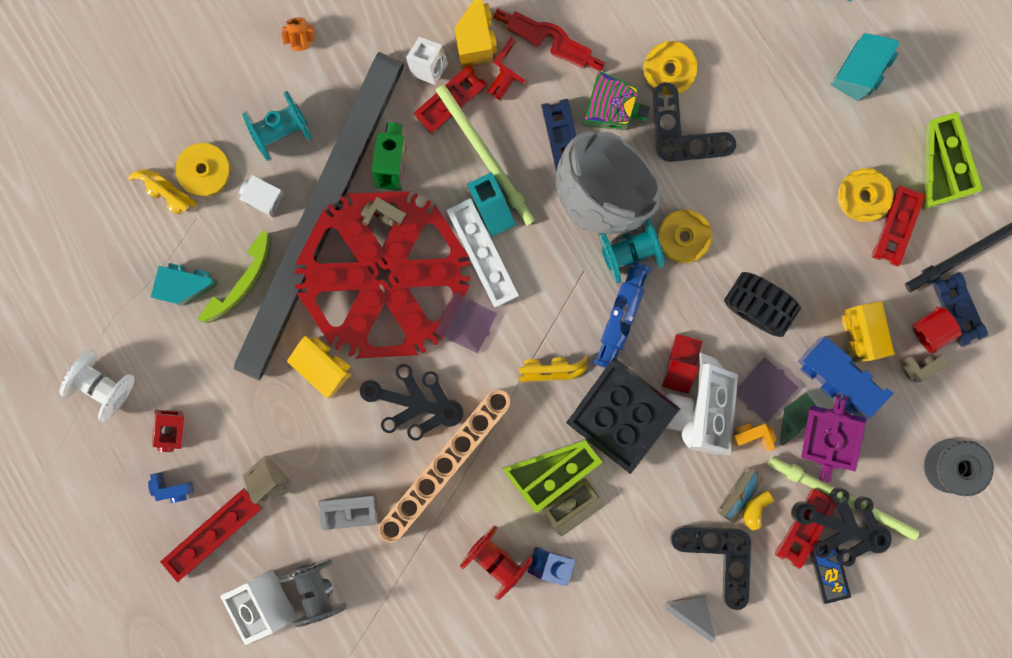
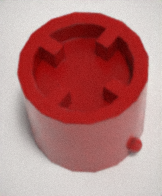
(936, 329)

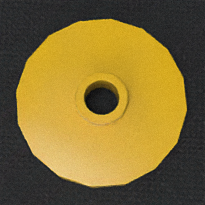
(682, 59)
(216, 173)
(879, 195)
(697, 229)

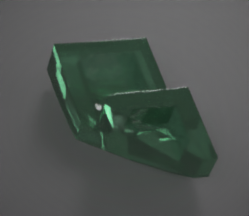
(795, 417)

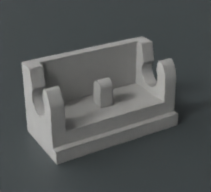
(348, 512)

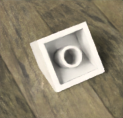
(259, 607)

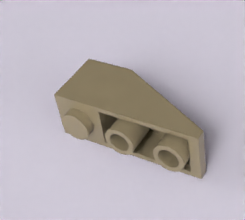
(265, 481)

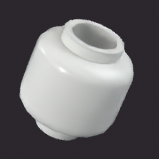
(684, 415)

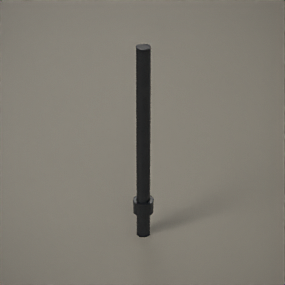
(932, 273)

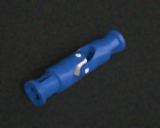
(620, 321)

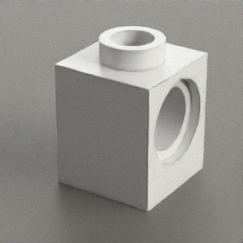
(427, 60)
(261, 195)

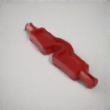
(535, 33)

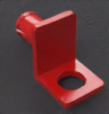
(506, 75)

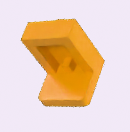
(747, 433)

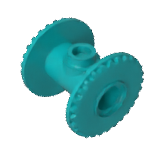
(276, 126)
(631, 249)

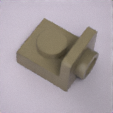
(387, 213)
(928, 367)

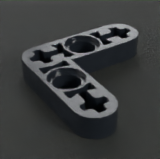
(674, 135)
(731, 555)

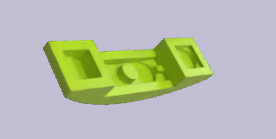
(216, 307)

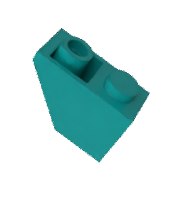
(491, 204)
(179, 286)

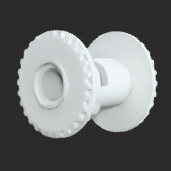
(96, 385)

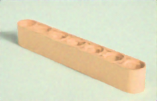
(439, 478)

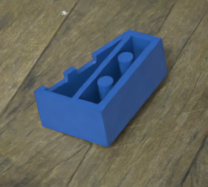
(841, 376)

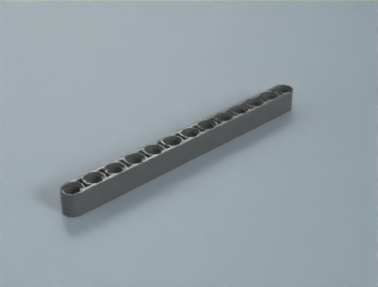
(332, 185)

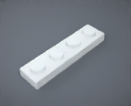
(482, 253)

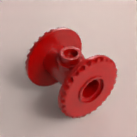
(496, 562)

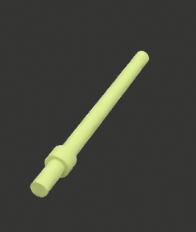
(516, 199)
(795, 473)

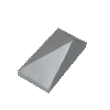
(694, 614)

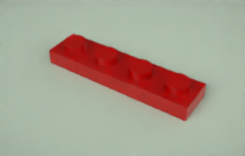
(210, 535)

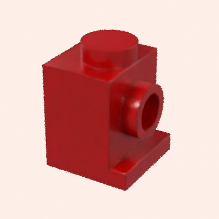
(169, 441)

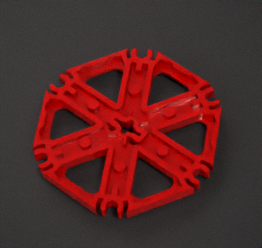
(358, 277)

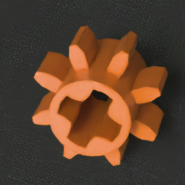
(298, 34)

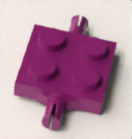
(833, 438)

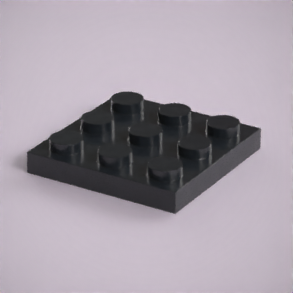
(623, 415)

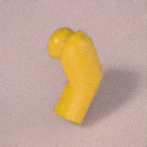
(754, 508)

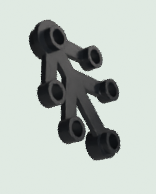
(417, 403)
(847, 528)

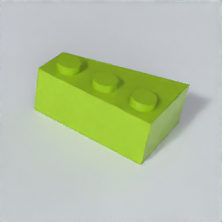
(948, 163)
(552, 472)

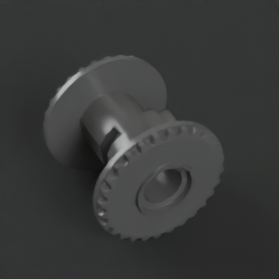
(958, 467)
(315, 592)

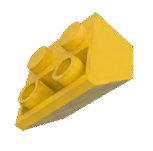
(472, 35)
(867, 332)
(319, 366)

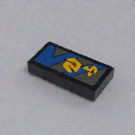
(830, 577)

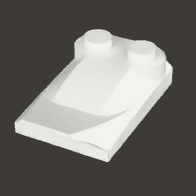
(714, 409)

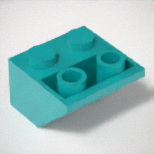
(865, 64)

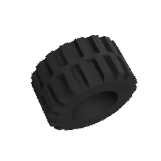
(762, 304)

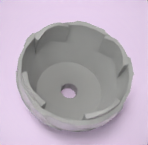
(606, 184)

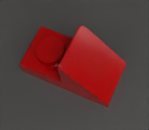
(682, 364)

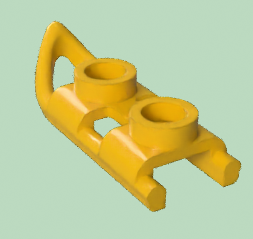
(160, 186)
(559, 370)

